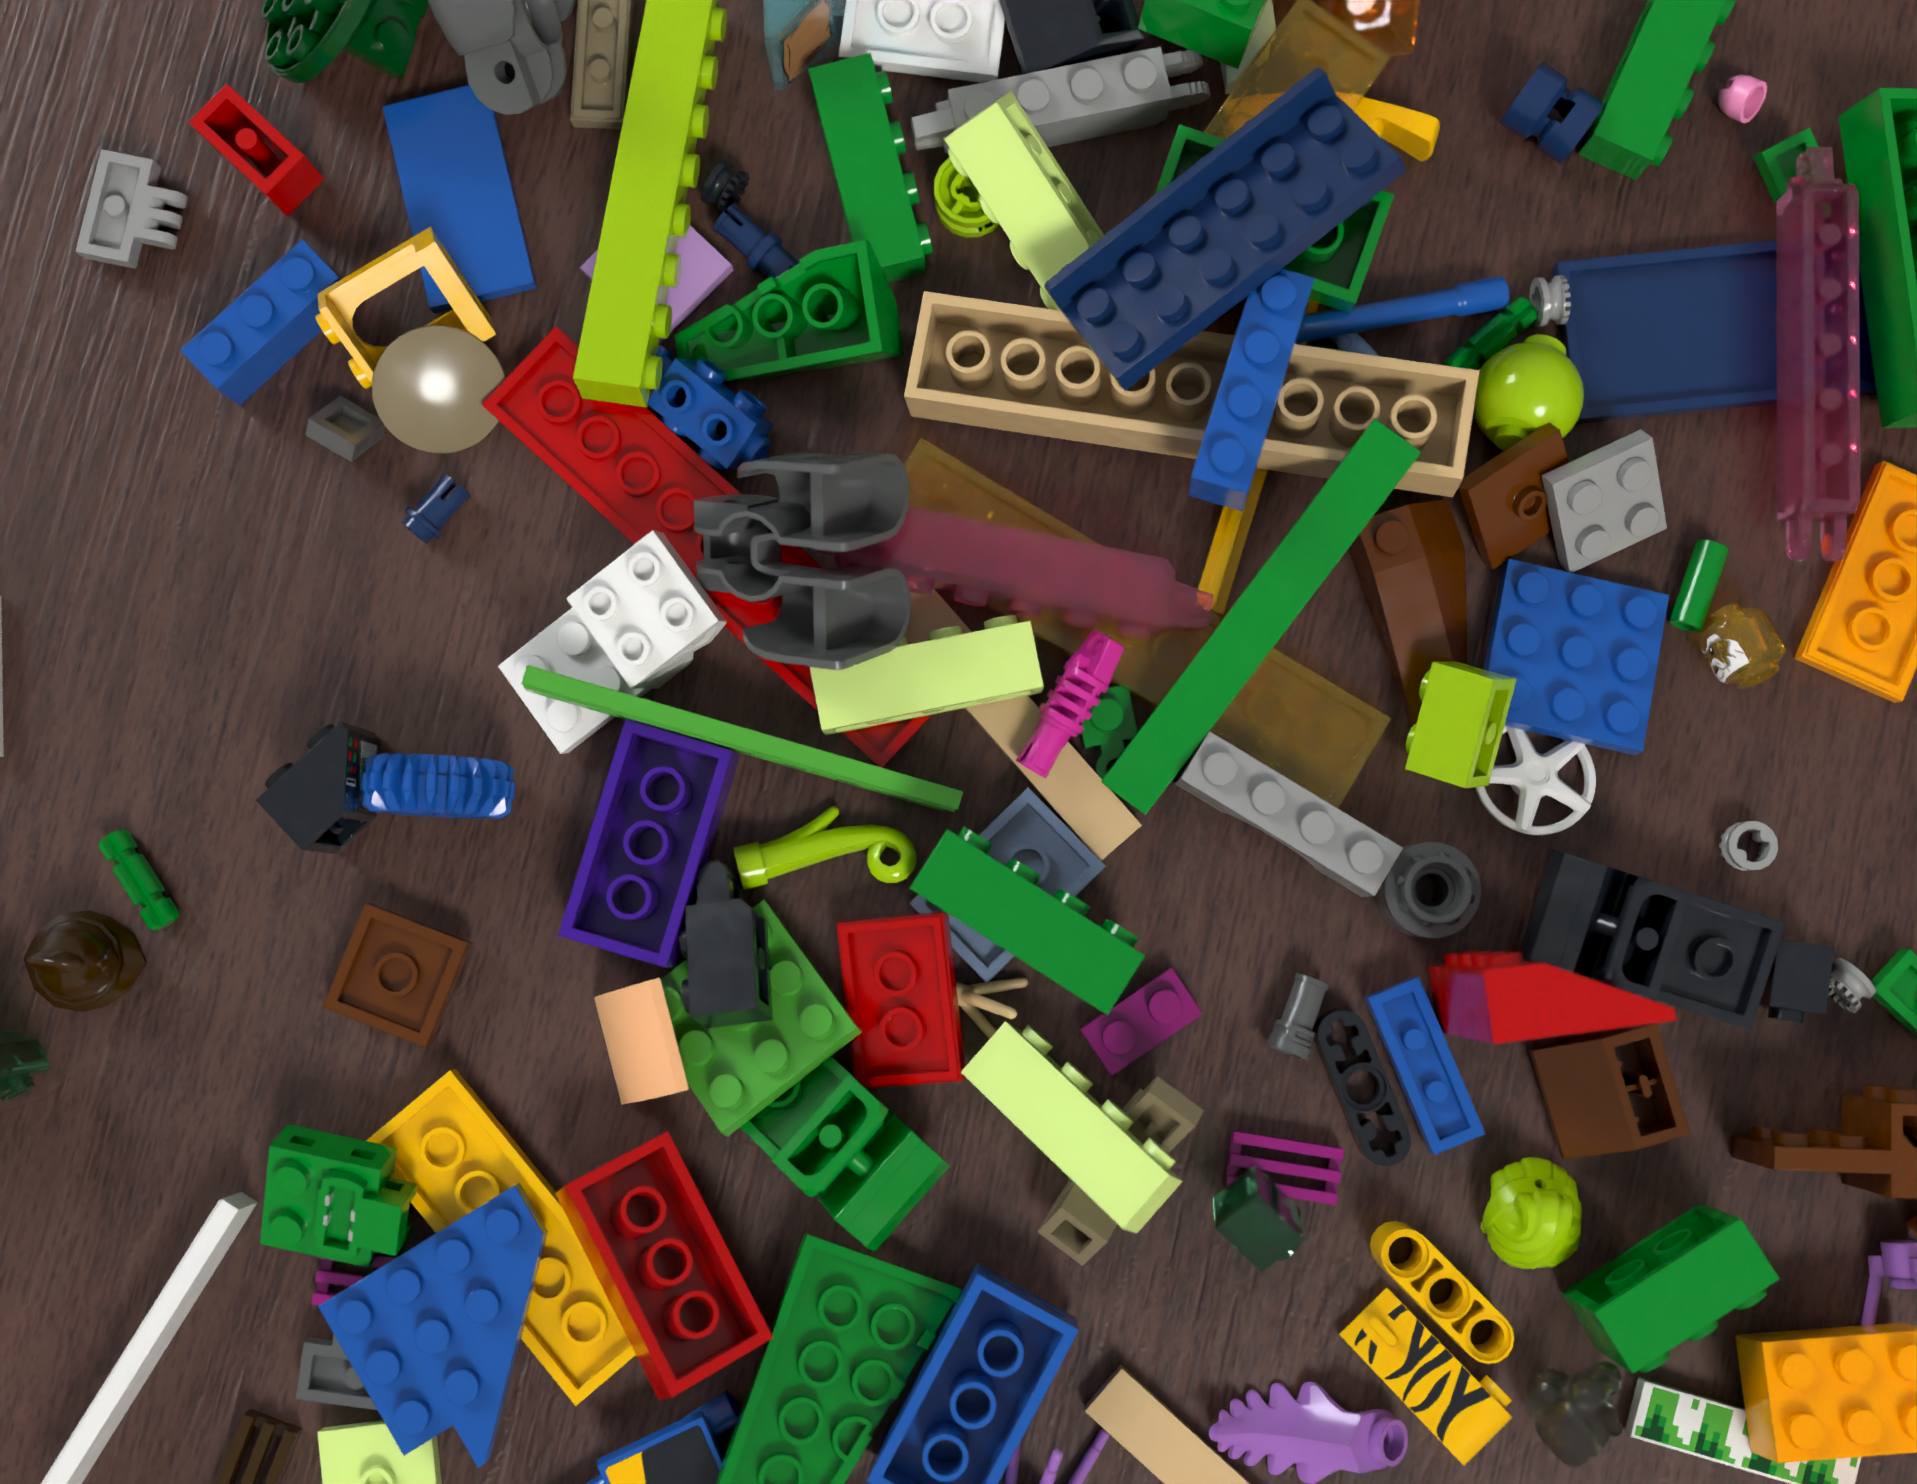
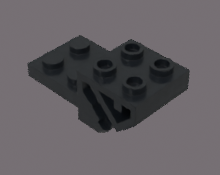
(1652, 939)

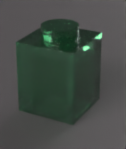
(1258, 1219)

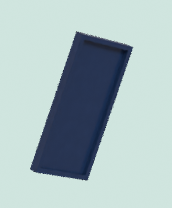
(1679, 331)

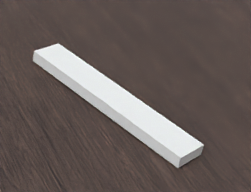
(150, 1340)

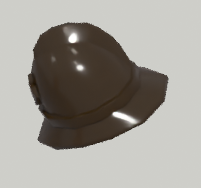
(83, 961)

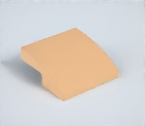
(641, 1042)

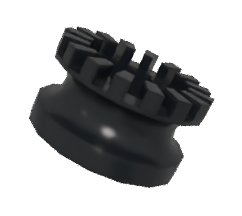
(724, 186)

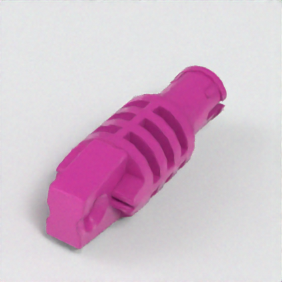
(1070, 703)

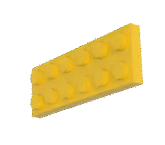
(463, 1160)

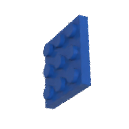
(1578, 653)

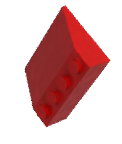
(1510, 1000)

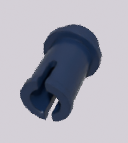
(433, 511)

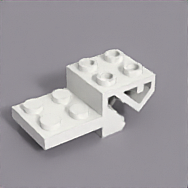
(624, 632)

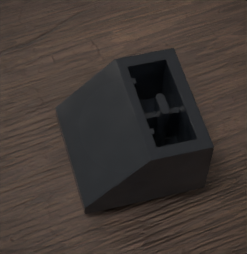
(1069, 31)

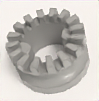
(1550, 300)
(1737, 857)
(1849, 985)

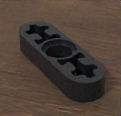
(1363, 1131)

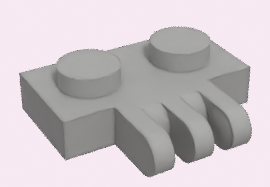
(127, 210)

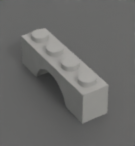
(1289, 814)

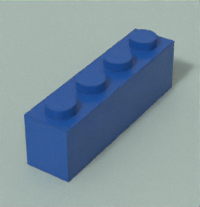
(1250, 390)

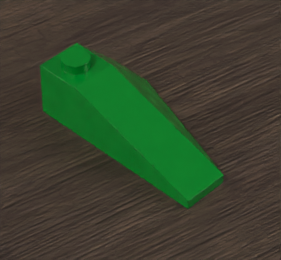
(810, 318)

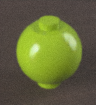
(1527, 389)

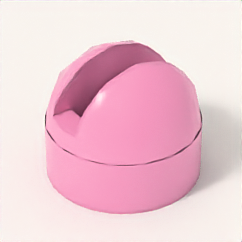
(1742, 97)

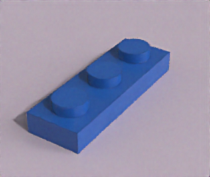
(1424, 1065)

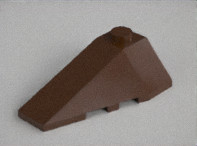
(1415, 591)

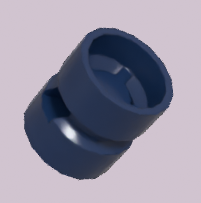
(1530, 109)

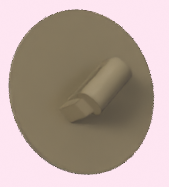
(433, 388)

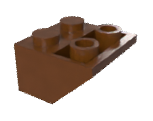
(1609, 1091)

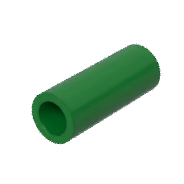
(1698, 586)

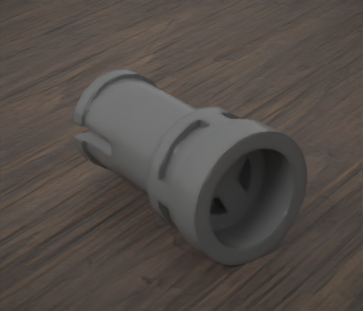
(1294, 1030)

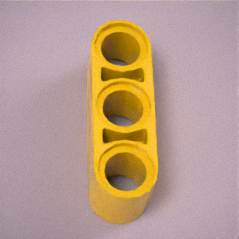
(1465, 1304)

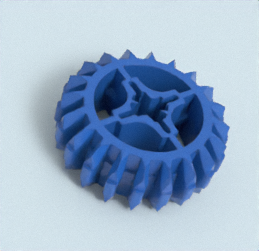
(437, 786)

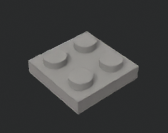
(1605, 501)

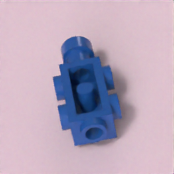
(709, 405)

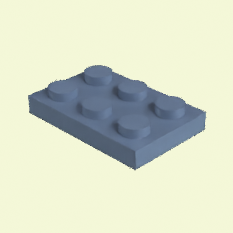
(1042, 843)

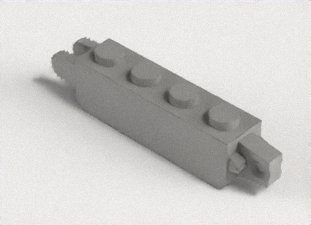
(1077, 98)

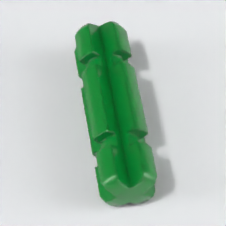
(1494, 335)
(138, 879)

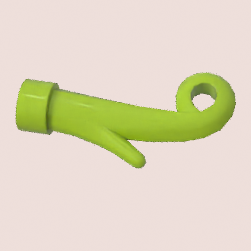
(815, 844)

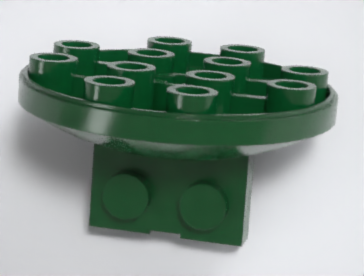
(311, 34)

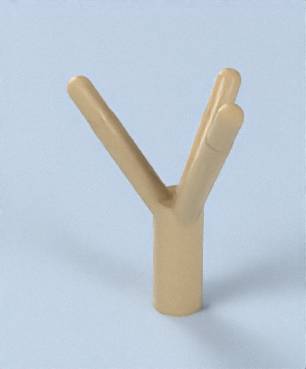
(970, 998)

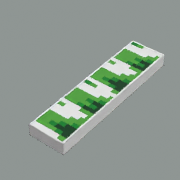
(1719, 1434)

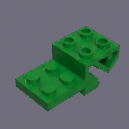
(847, 1151)

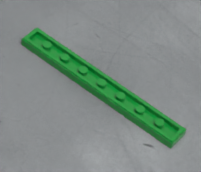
(1261, 615)

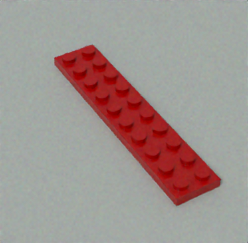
(646, 482)

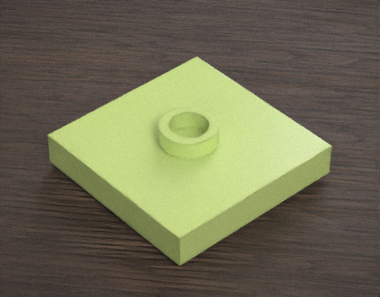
(371, 1456)

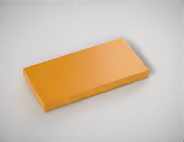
(1869, 603)

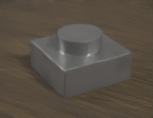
(345, 428)

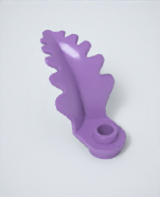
(1309, 1433)

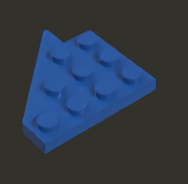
(445, 1324)

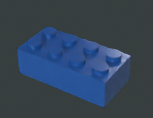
(976, 1387)

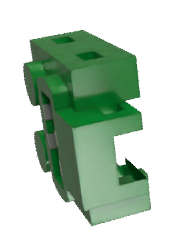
(334, 1197)

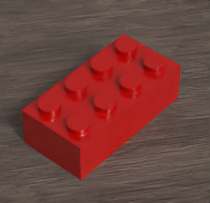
(663, 1266)

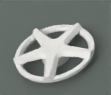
(1536, 776)

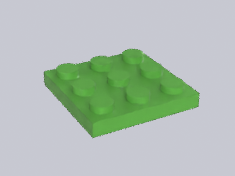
(752, 1064)

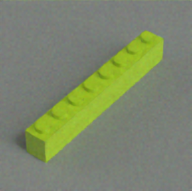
(648, 200)

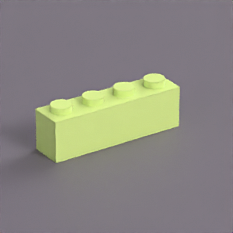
(1023, 189)
(931, 676)
(1072, 1127)

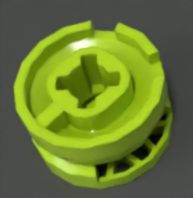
(959, 203)

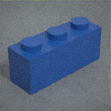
(263, 325)

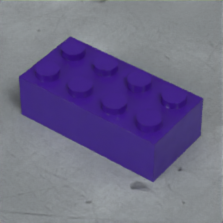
(649, 843)

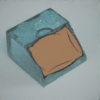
(797, 34)

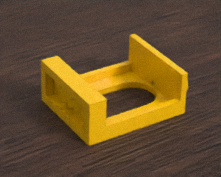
(425, 249)

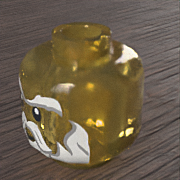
(1742, 645)

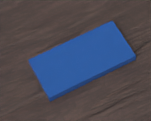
(462, 187)

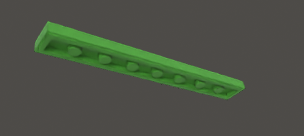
(741, 739)

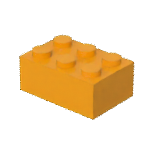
(1830, 1391)

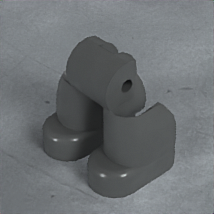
(508, 48)
(823, 504)

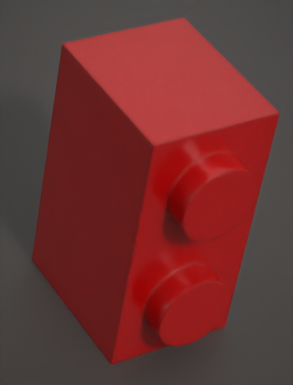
(256, 149)

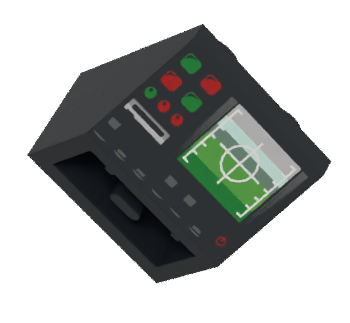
(321, 794)

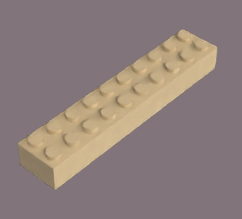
(1039, 377)

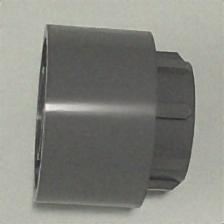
(1457, 891)

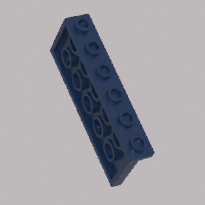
(1223, 228)

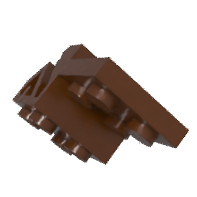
(1871, 1150)

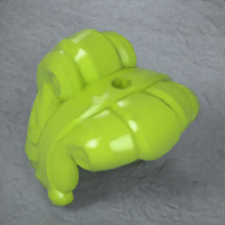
(1533, 1214)

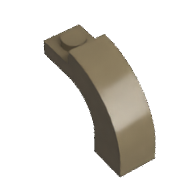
(1075, 1220)

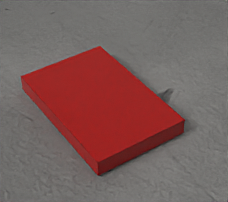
(902, 999)

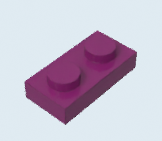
(1141, 1021)

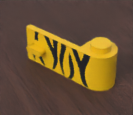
(1428, 1377)

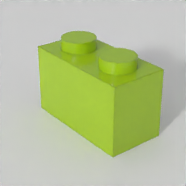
(1459, 724)

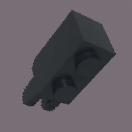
(725, 954)

